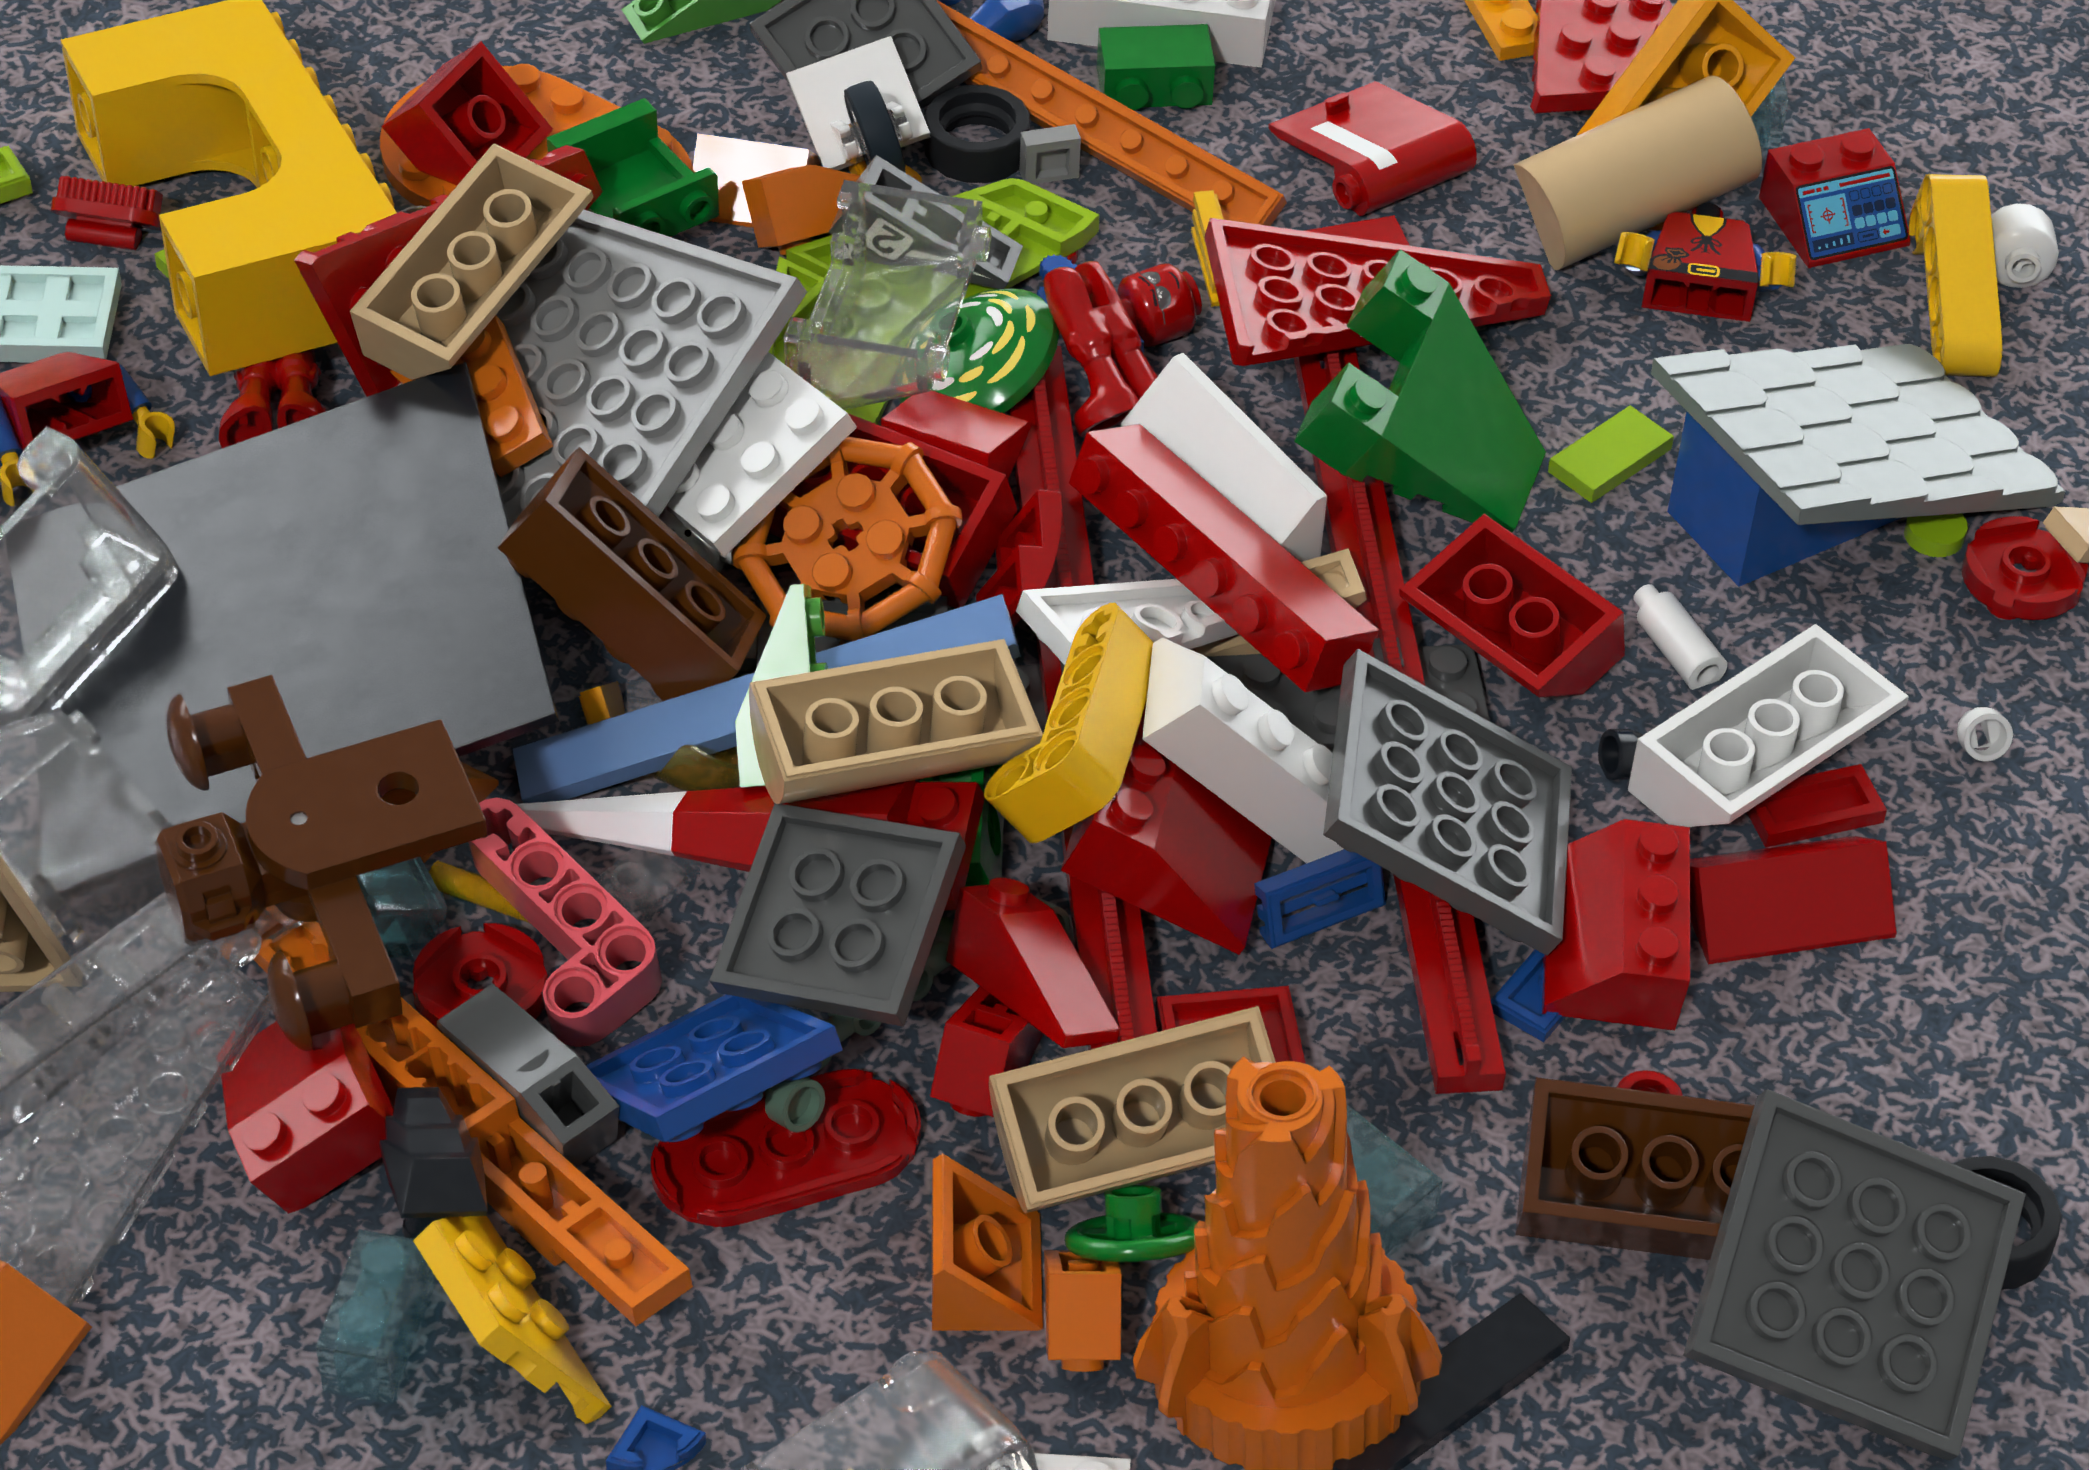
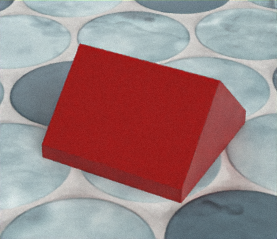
(961, 429)

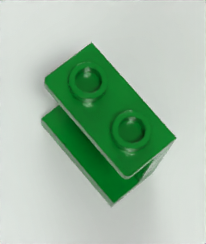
(640, 173)

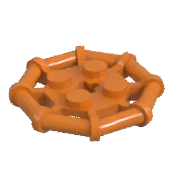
(879, 558)

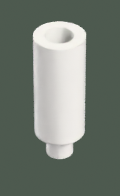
(1679, 637)

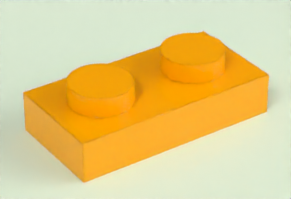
(1506, 26)

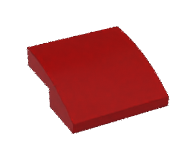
(1026, 551)

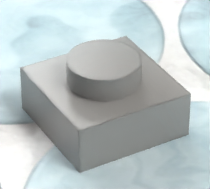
(1050, 154)

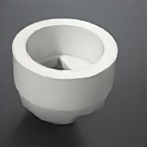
(1995, 727)

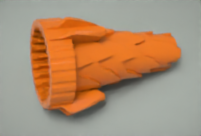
(1287, 1318)

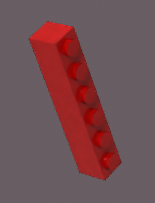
(1221, 555)

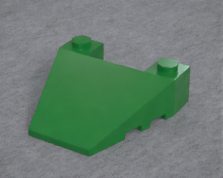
(1445, 420)

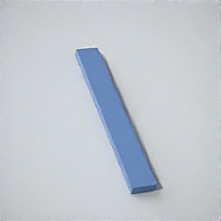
(706, 718)

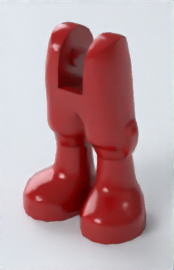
(1101, 340)
(252, 412)

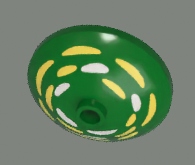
(999, 348)

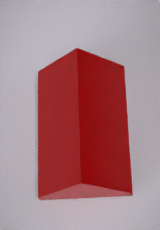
(1791, 898)

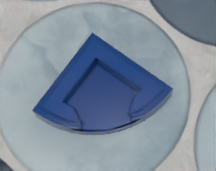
(655, 1443)

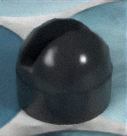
(1617, 752)

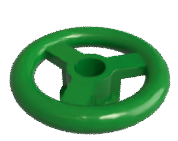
(1132, 1229)

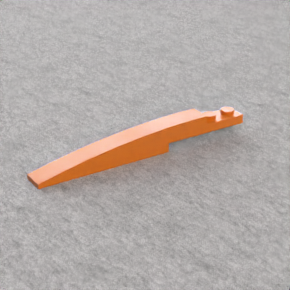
(524, 1174)

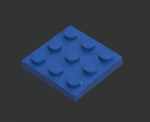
(712, 1064)

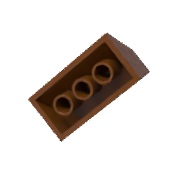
(632, 580)
(1628, 1167)

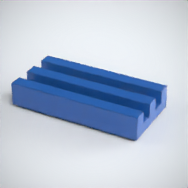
(1318, 884)

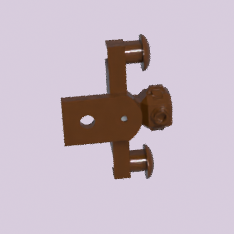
(305, 842)

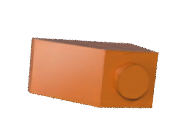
(1082, 1310)

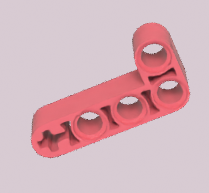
(553, 910)

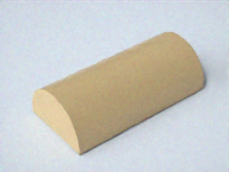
(1640, 169)
(890, 721)
(1121, 1109)

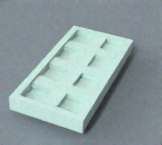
(56, 311)

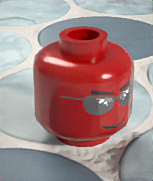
(1160, 302)

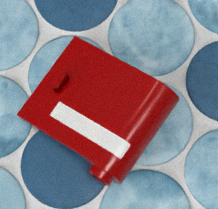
(1380, 145)

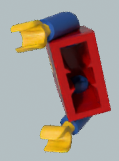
(1704, 265)
(75, 398)

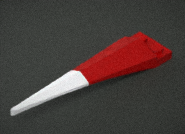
(729, 823)

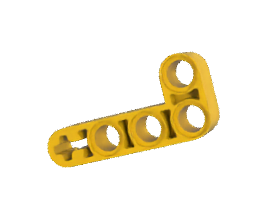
(1957, 244)
(1086, 732)

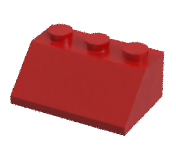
(1519, 611)
(1624, 927)

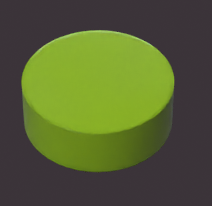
(1936, 534)

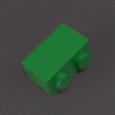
(1156, 65)

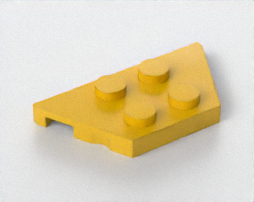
(504, 1311)

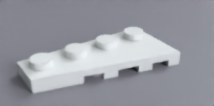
(1156, 606)

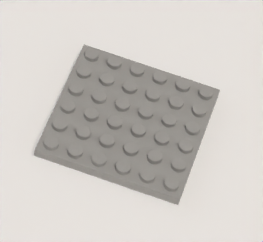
(637, 351)

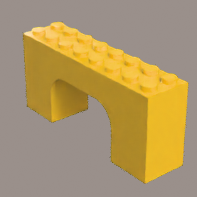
(231, 97)

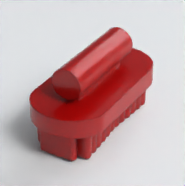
(106, 211)

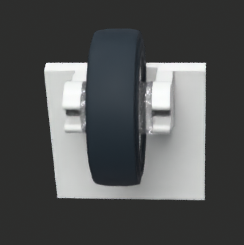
(859, 106)

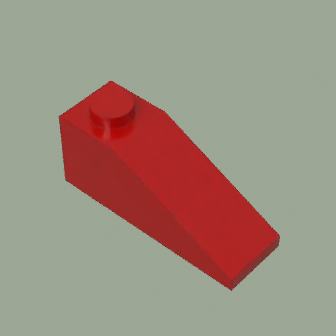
(1028, 963)
(977, 1043)

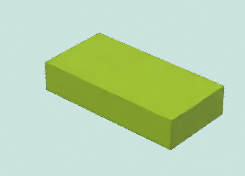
(1610, 454)

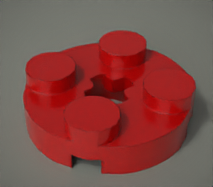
(2014, 593)
(456, 957)

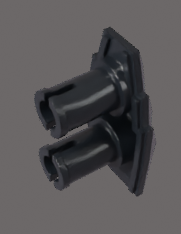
(431, 1161)

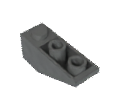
(544, 1076)

